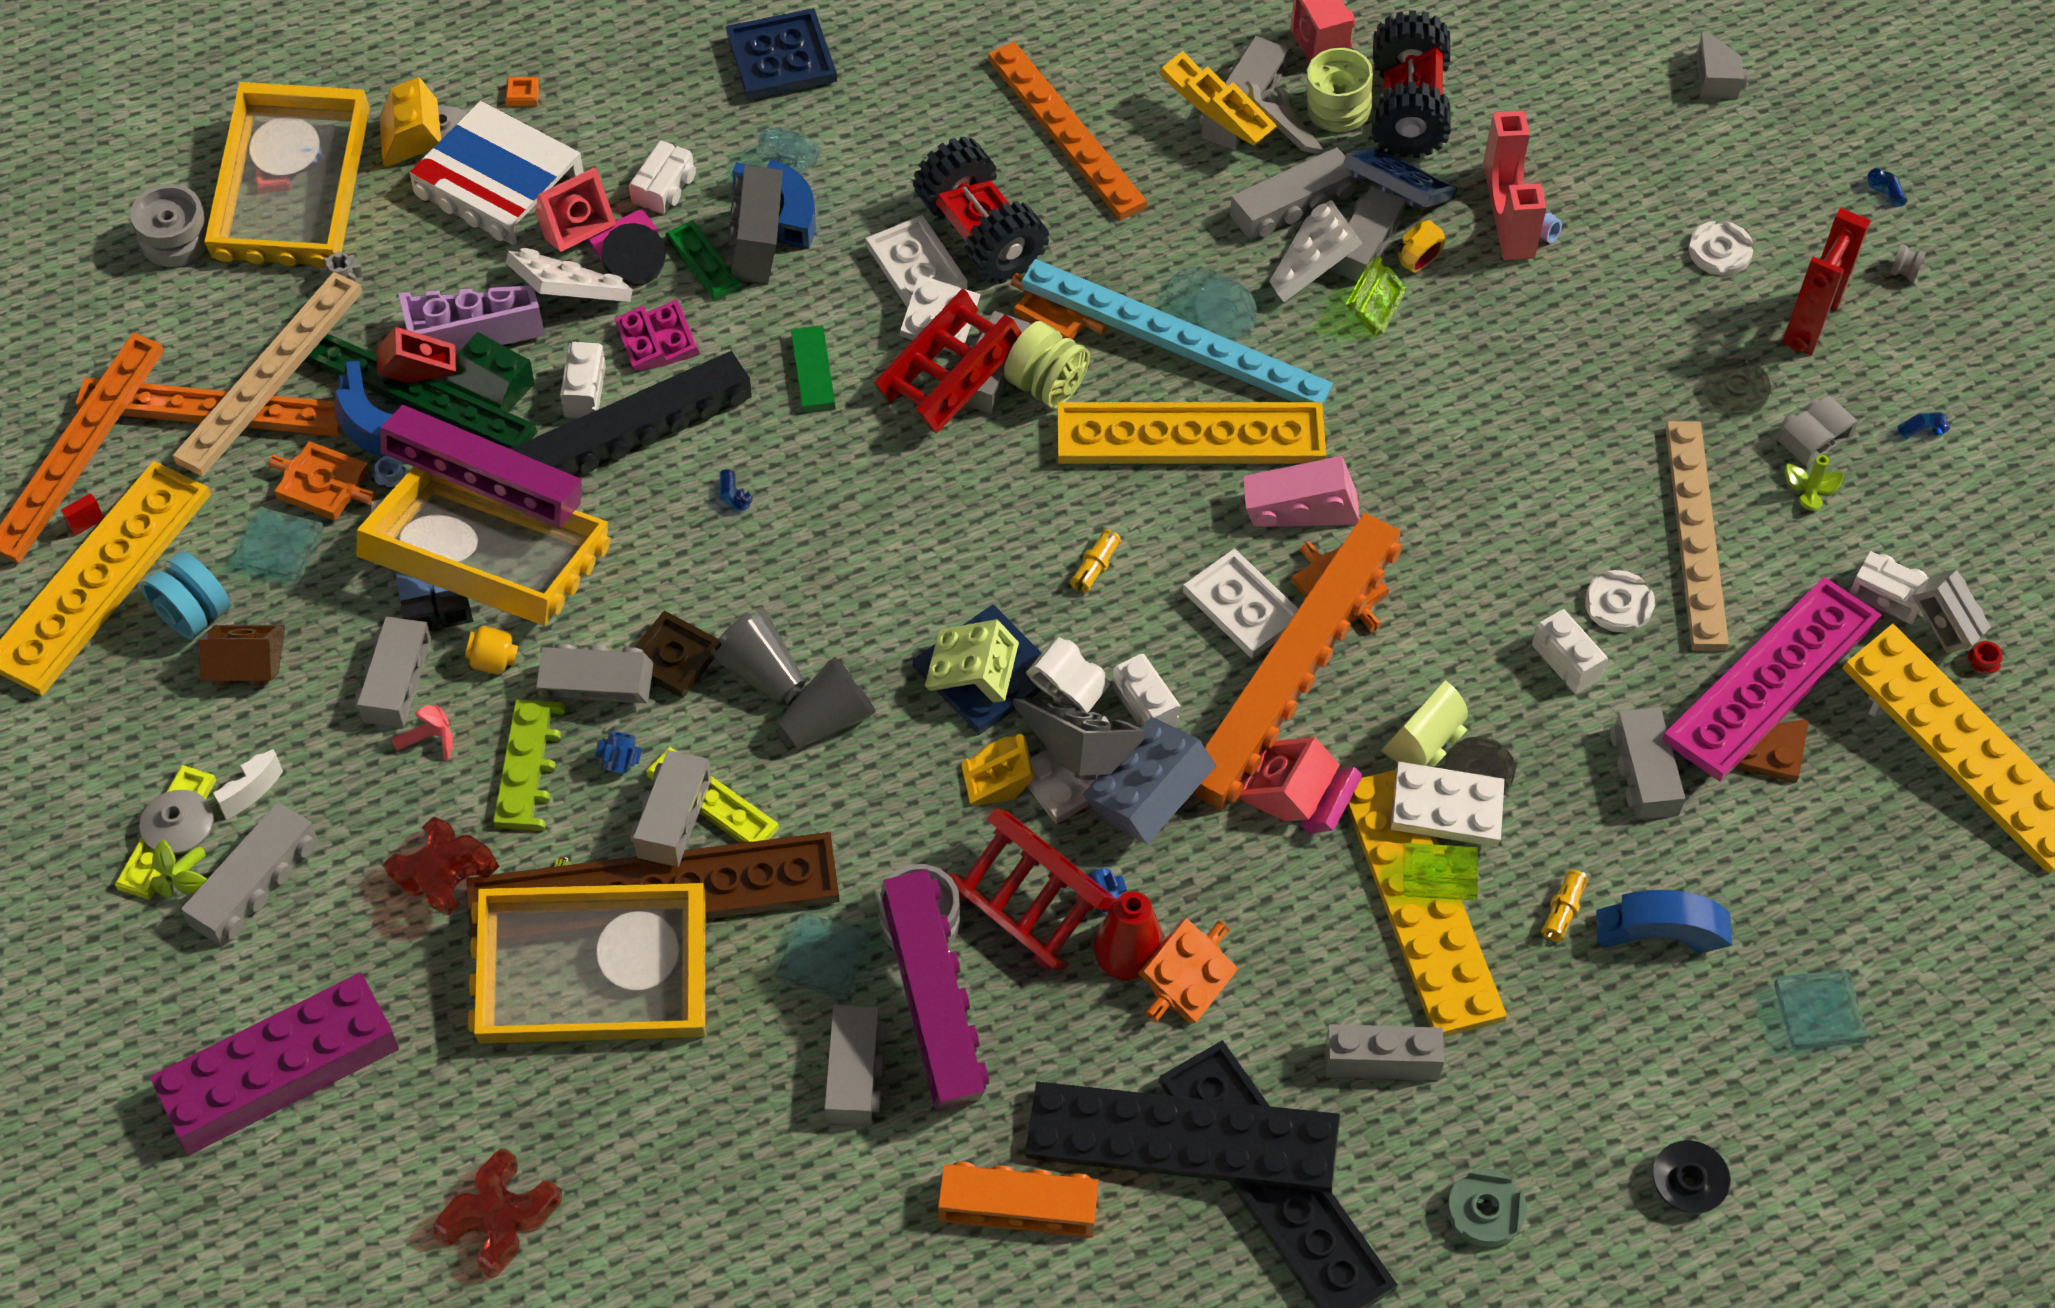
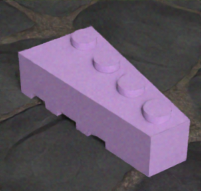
(500, 314)

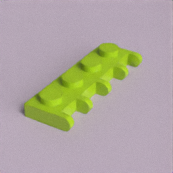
(525, 763)

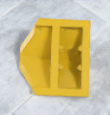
(998, 771)

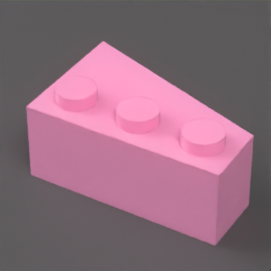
(1303, 495)

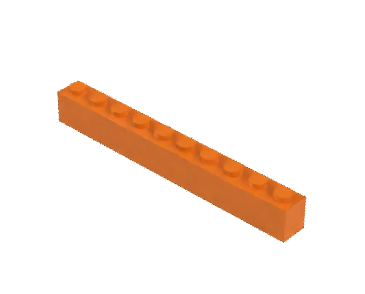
(1296, 658)

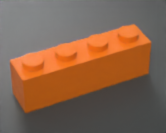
(1018, 1199)

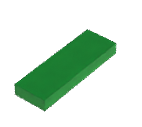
(703, 260)
(813, 369)

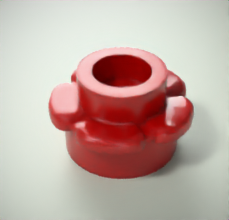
(1989, 651)

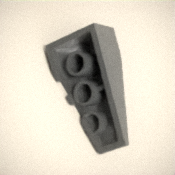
(1080, 738)

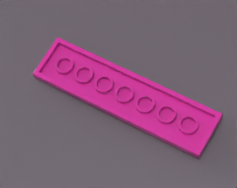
(1771, 679)

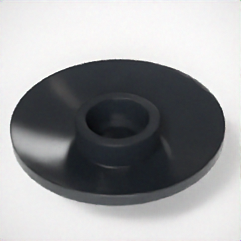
(1699, 1163)

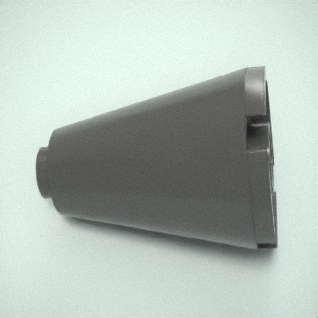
(760, 657)
(824, 707)

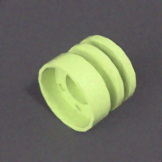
(1339, 89)
(1046, 364)

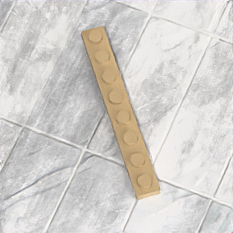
(267, 374)
(1696, 537)

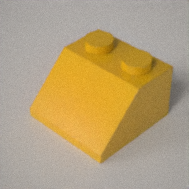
(408, 122)

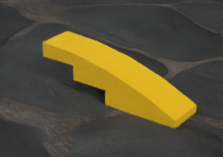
(1215, 99)

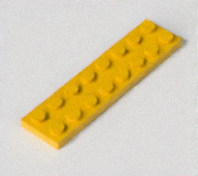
(1190, 432)
(98, 577)
(1960, 740)
(1430, 931)

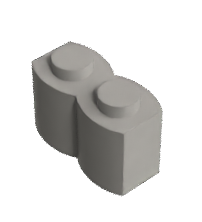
(1817, 429)

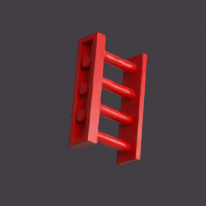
(1826, 281)
(968, 374)
(1061, 875)

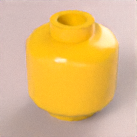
(490, 650)

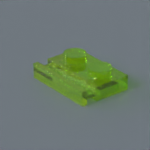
(1376, 296)
(1440, 871)

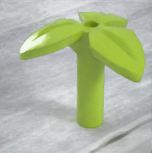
(1816, 483)
(176, 873)

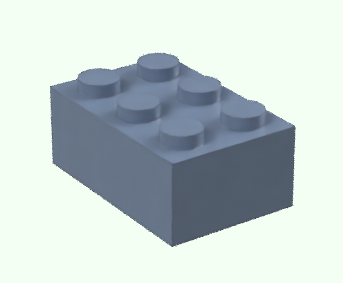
(1151, 781)

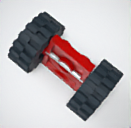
(1411, 60)
(960, 186)

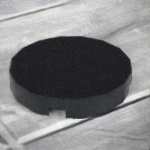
(633, 253)

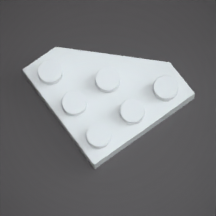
(1316, 248)
(566, 277)

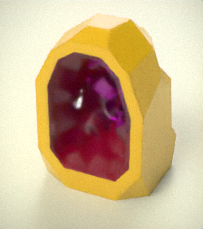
(1421, 245)

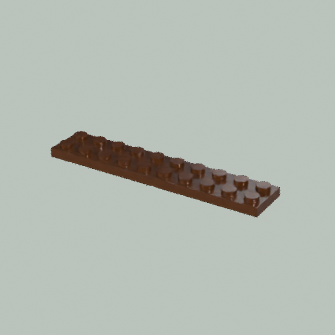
(734, 876)

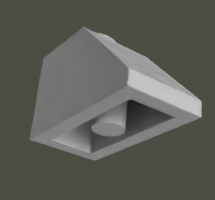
(1719, 69)

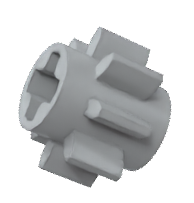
(341, 264)

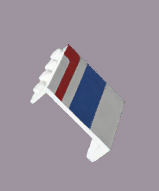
(492, 170)

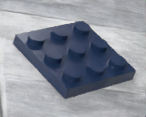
(781, 54)
(1399, 177)
(969, 699)

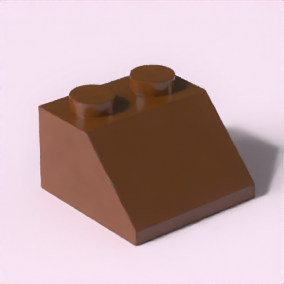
(241, 654)

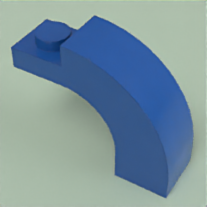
(797, 217)
(356, 414)
(1665, 914)

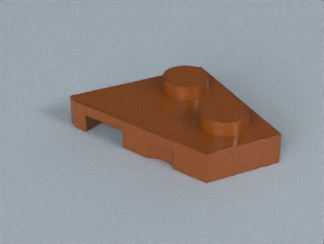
(1779, 752)

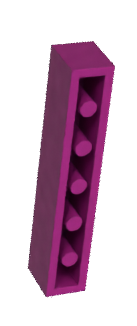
(481, 466)

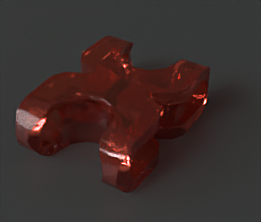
(440, 865)
(497, 1212)

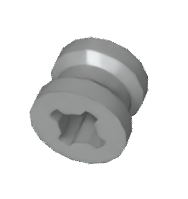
(1907, 263)

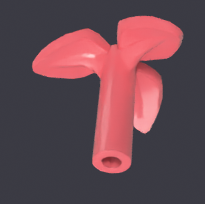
(435, 724)

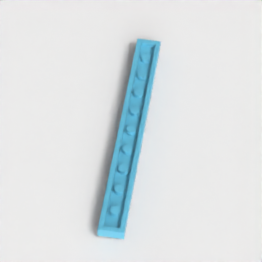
(1174, 334)

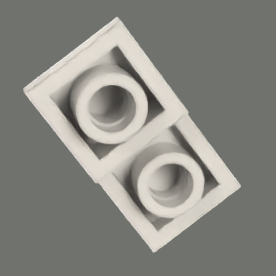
(259, 775)

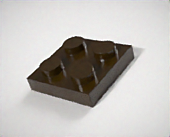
(677, 652)

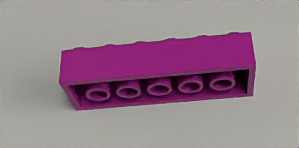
(932, 990)
(274, 1063)

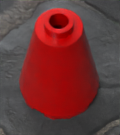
(1127, 936)

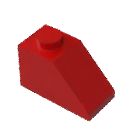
(414, 357)

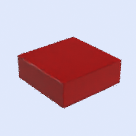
(82, 514)

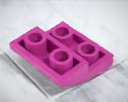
(656, 336)

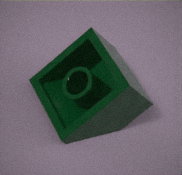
(491, 373)

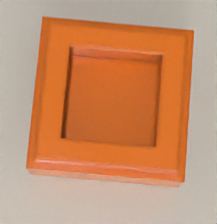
(522, 92)

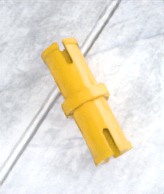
(1095, 561)
(1564, 905)

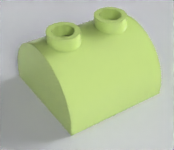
(1430, 728)

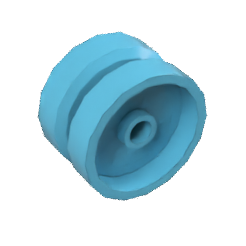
(185, 594)

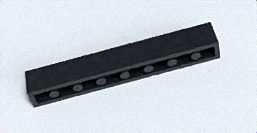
(642, 417)

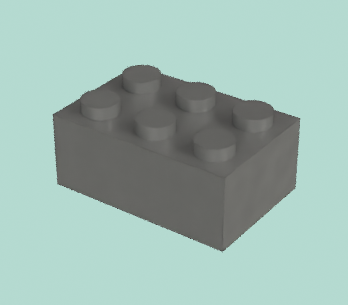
(755, 224)

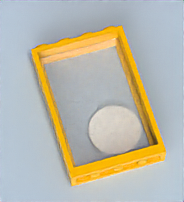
(287, 174)
(481, 546)
(588, 963)

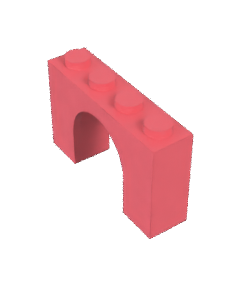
(1515, 205)

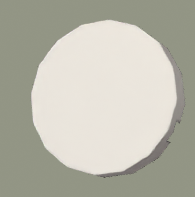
(1714, 255)
(1627, 607)

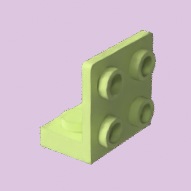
(974, 655)

